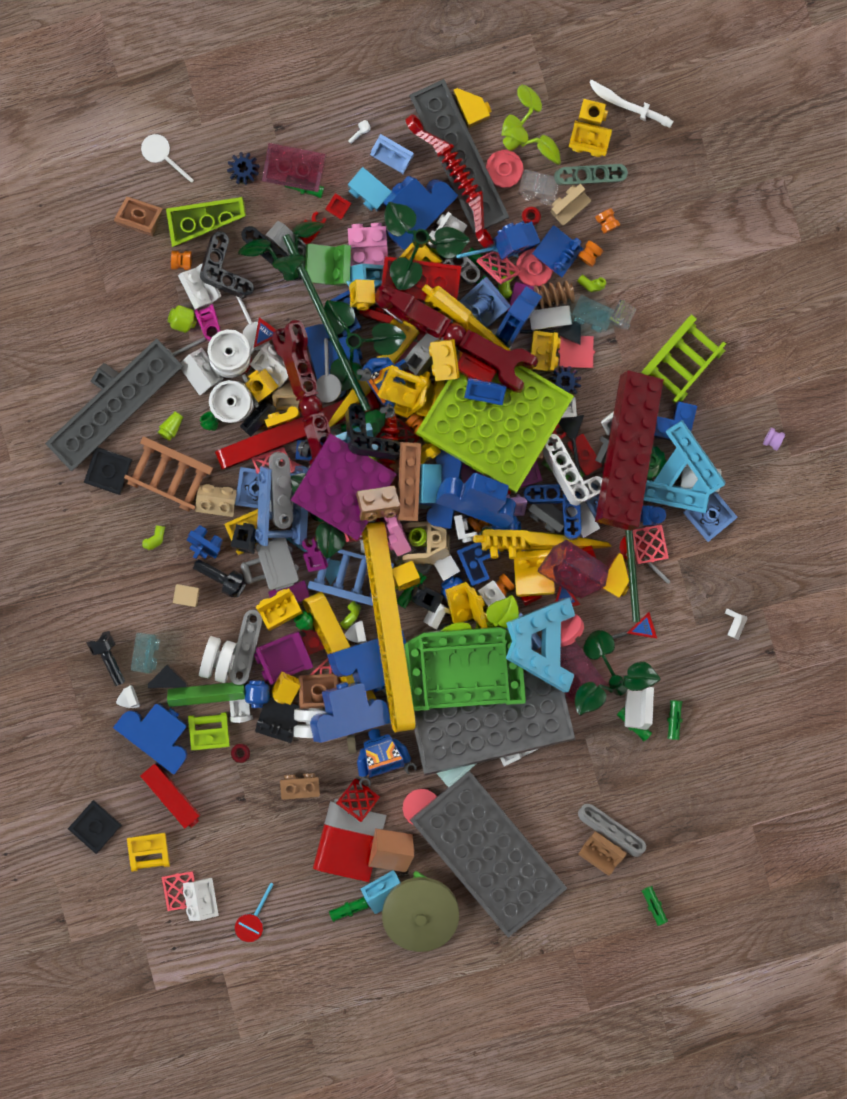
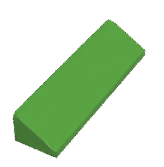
(205, 694)

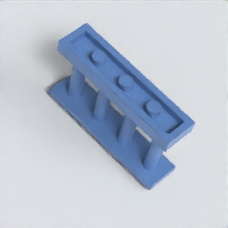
(300, 515)
(337, 588)

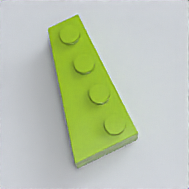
(198, 219)

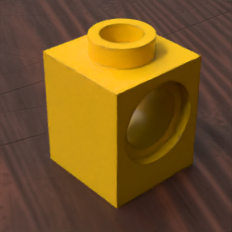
(584, 114)
(362, 294)
(258, 391)
(405, 576)
(285, 688)

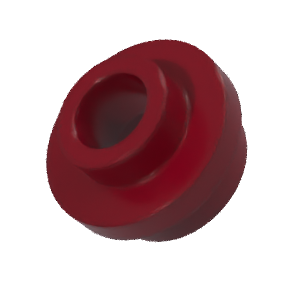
(235, 757)

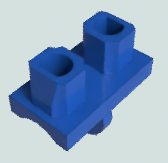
(651, 515)
(201, 545)

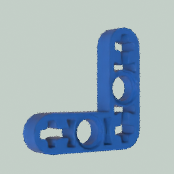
(566, 504)

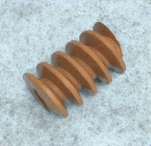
(555, 294)

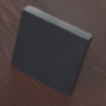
(108, 470)
(94, 826)

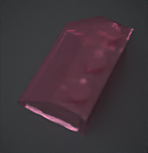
(294, 167)
(574, 569)
(576, 662)

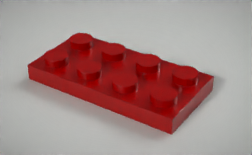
(433, 274)

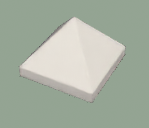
(607, 422)

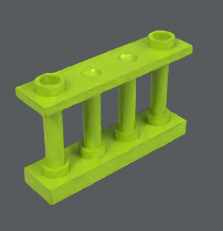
(665, 356)

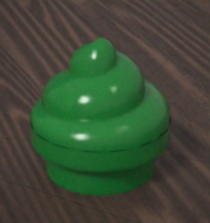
(209, 421)
(304, 621)

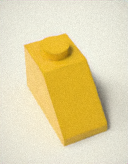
(472, 107)
(617, 577)

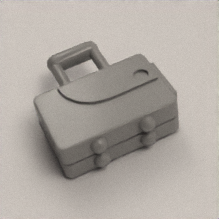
(276, 564)

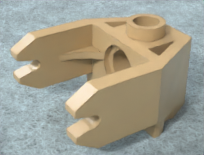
(437, 543)

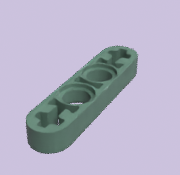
(590, 174)

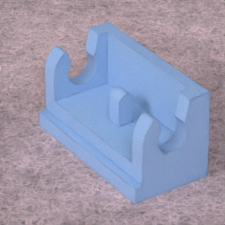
(392, 154)

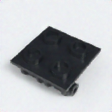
(277, 720)

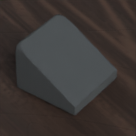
(103, 376)

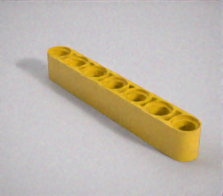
(329, 629)

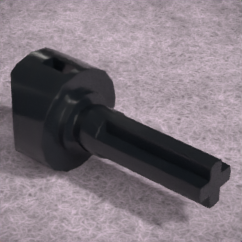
(232, 584)
(103, 646)

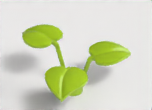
(517, 135)
(497, 614)

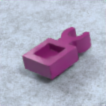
(313, 556)

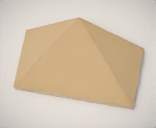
(284, 398)

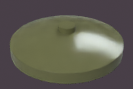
(420, 914)

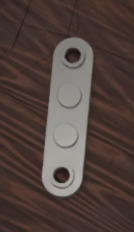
(281, 490)
(246, 647)
(612, 830)

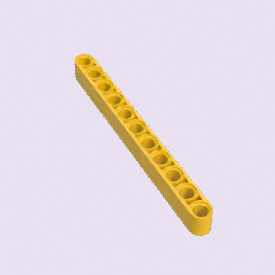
(388, 627)

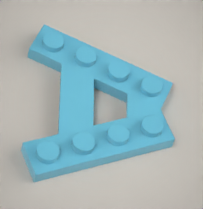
(691, 453)
(548, 663)

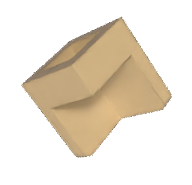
(186, 595)

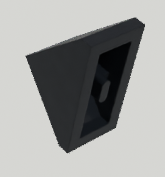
(167, 679)

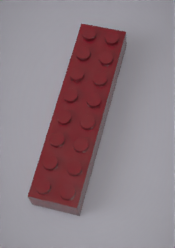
(629, 450)

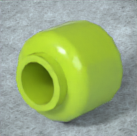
(182, 319)

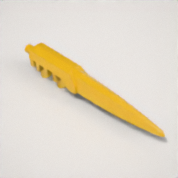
(459, 313)
(411, 333)
(526, 540)

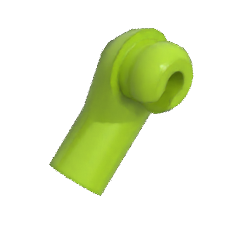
(592, 285)
(155, 540)
(352, 617)

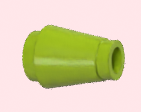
(170, 426)
(418, 537)

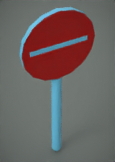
(249, 926)

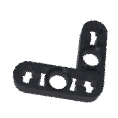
(215, 269)
(360, 439)

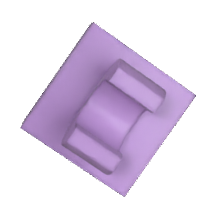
(521, 504)

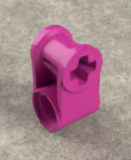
(207, 319)

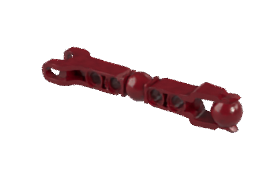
(412, 311)
(310, 406)

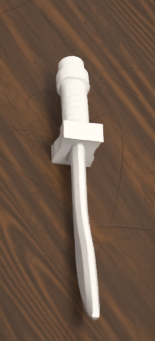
(611, 97)

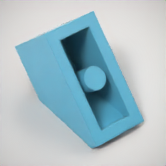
(366, 272)

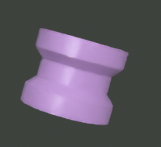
(773, 439)

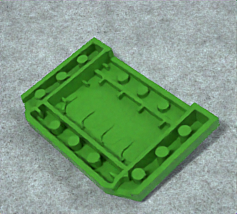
(463, 669)

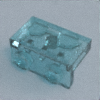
(592, 313)
(144, 653)

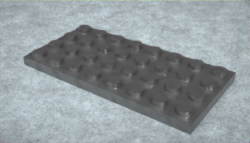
(481, 733)
(488, 854)

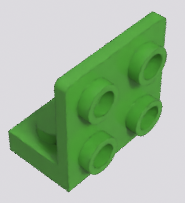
(328, 264)

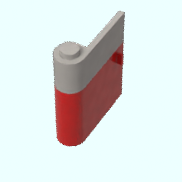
(347, 843)

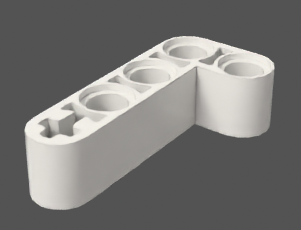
(569, 468)

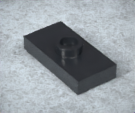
(258, 417)

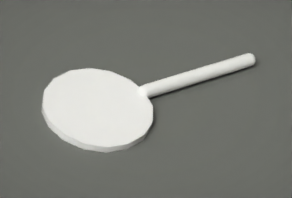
(156, 149)
(250, 330)

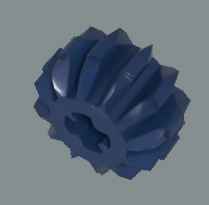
(240, 162)
(567, 374)

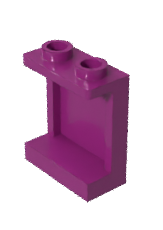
(284, 655)

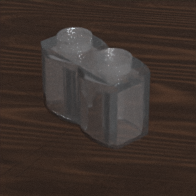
(538, 186)

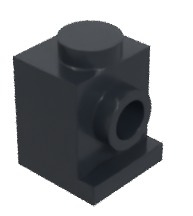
(239, 536)
(426, 597)

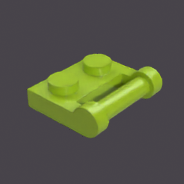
(209, 737)

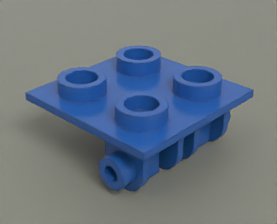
(558, 251)

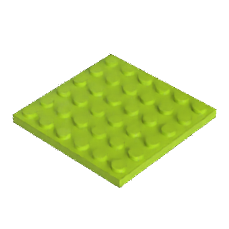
(494, 437)

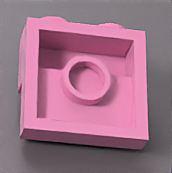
(368, 244)
(397, 537)

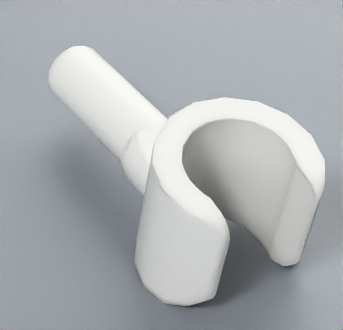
(364, 128)

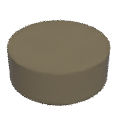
(351, 744)

